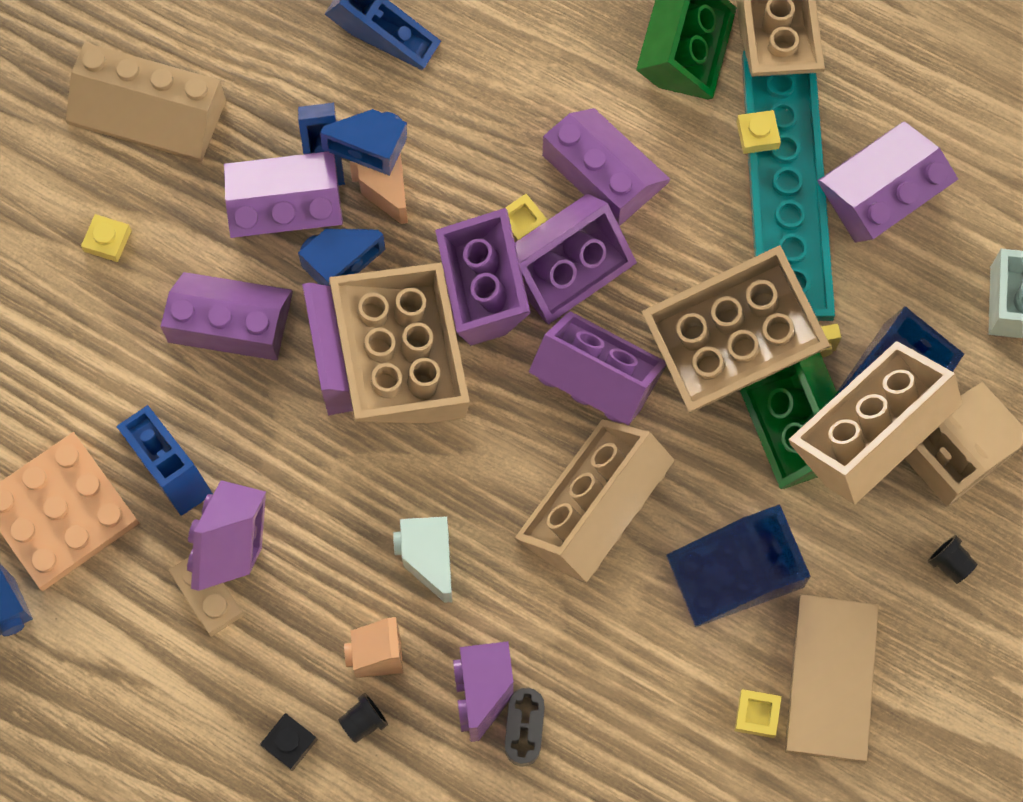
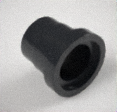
(953, 560)
(362, 719)

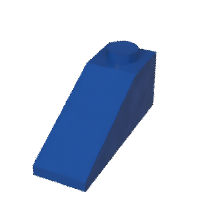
(385, 28)
(165, 460)

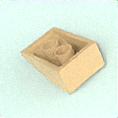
(781, 36)

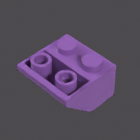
(226, 535)
(488, 685)

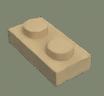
(212, 605)

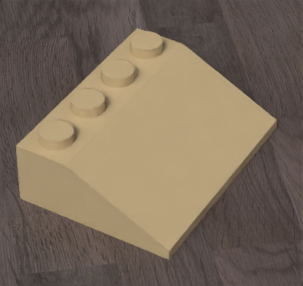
(735, 329)
(400, 345)

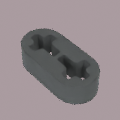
(534, 727)

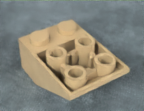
(967, 445)

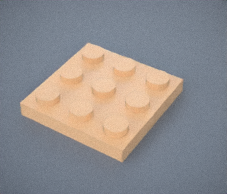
(60, 511)

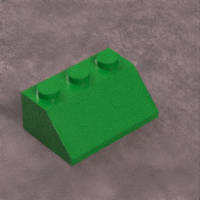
(686, 45)
(782, 407)

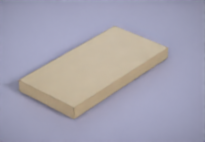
(832, 679)

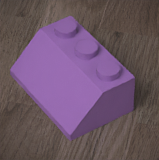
(602, 162)
(886, 181)
(282, 194)
(572, 256)
(483, 276)
(226, 315)
(327, 348)
(597, 367)

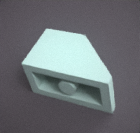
(426, 552)

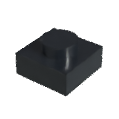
(288, 742)

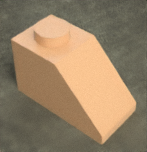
(383, 190)
(375, 649)

